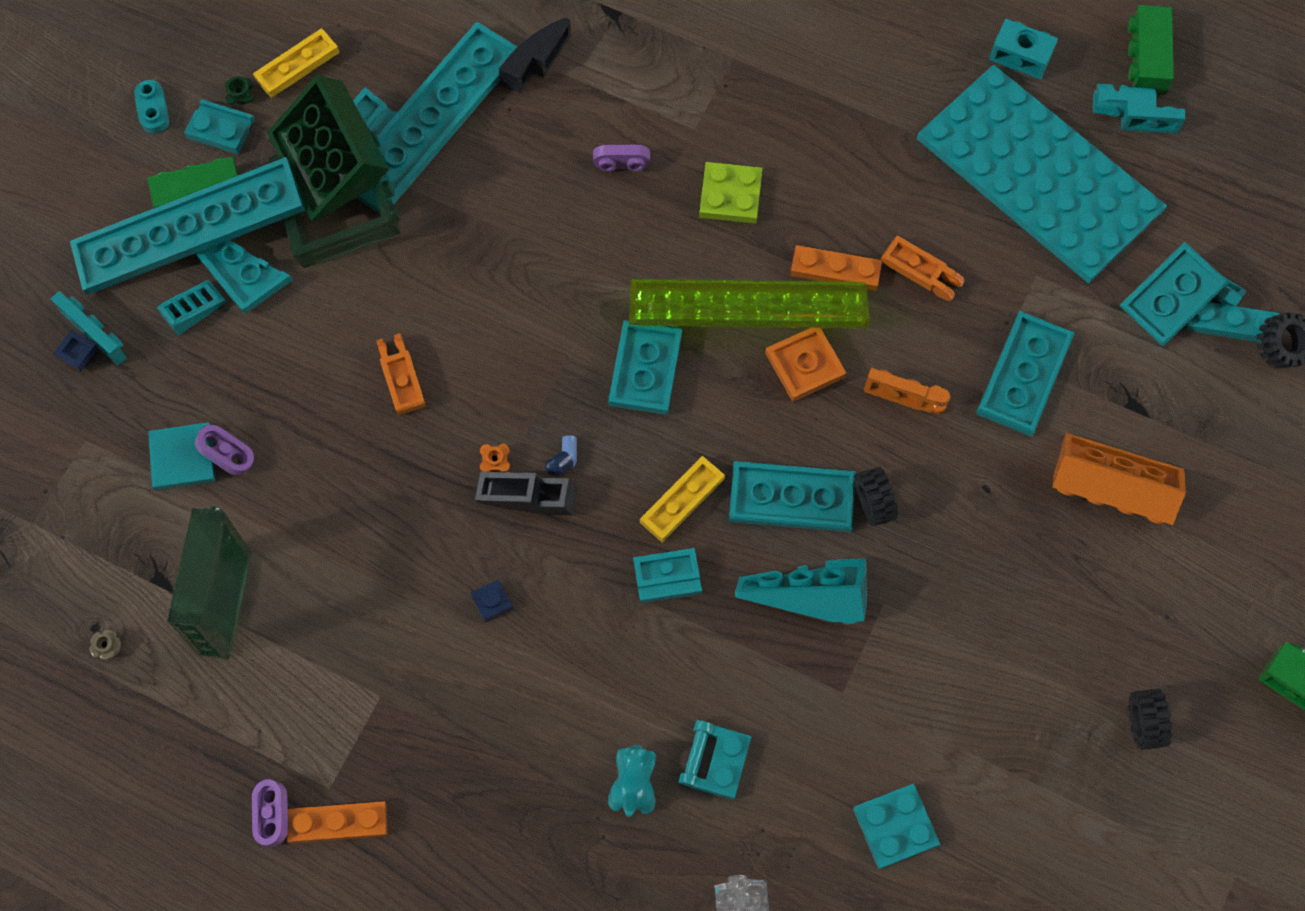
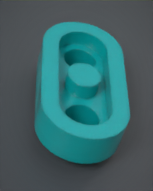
(151, 104)

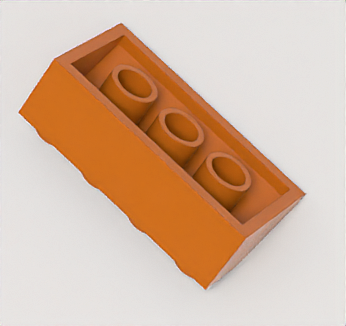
(1119, 479)

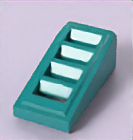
(177, 304)

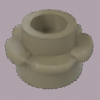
(108, 652)

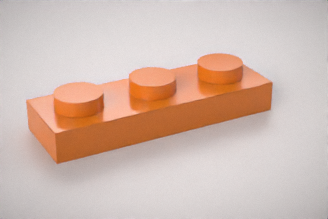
(835, 266)
(337, 822)

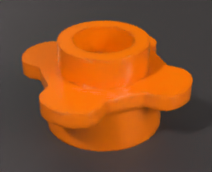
(500, 464)

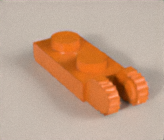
(921, 268)
(401, 378)
(907, 392)

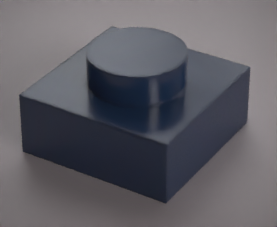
(76, 350)
(491, 601)

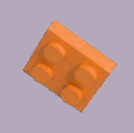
(805, 363)

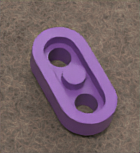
(621, 157)
(225, 449)
(268, 814)

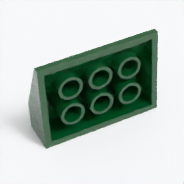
(327, 147)

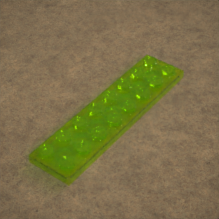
(749, 303)

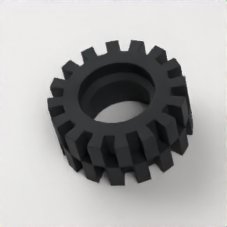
(1272, 342)
(876, 496)
(1150, 719)

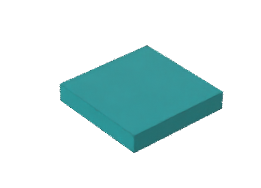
(176, 460)

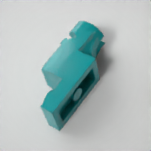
(1137, 109)

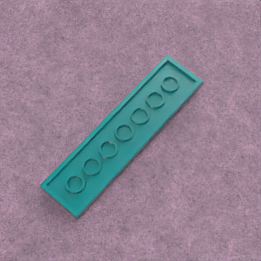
(439, 108)
(186, 226)

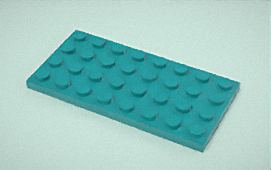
(1041, 173)

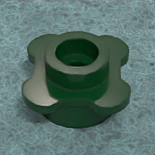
(235, 84)

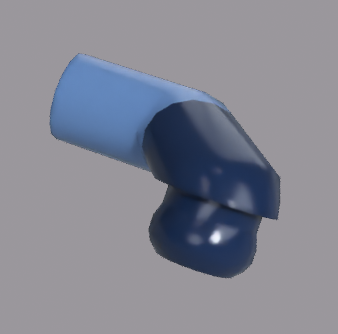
(564, 460)

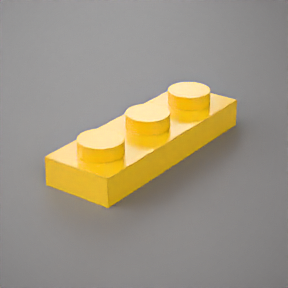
(296, 63)
(682, 499)

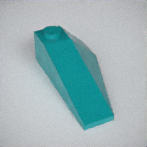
(824, 593)

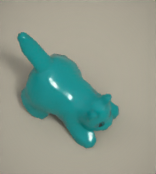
(633, 786)

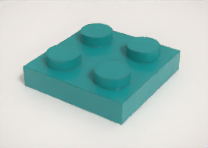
(896, 826)

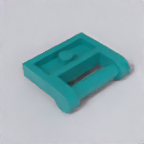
(725, 763)

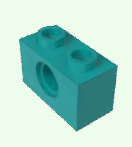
(1029, 60)

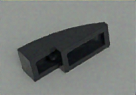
(535, 55)
(527, 492)

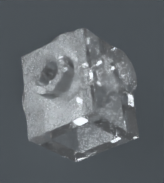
(738, 892)

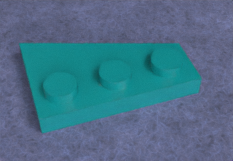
(242, 275)

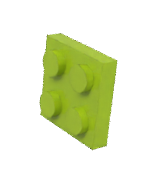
(730, 192)

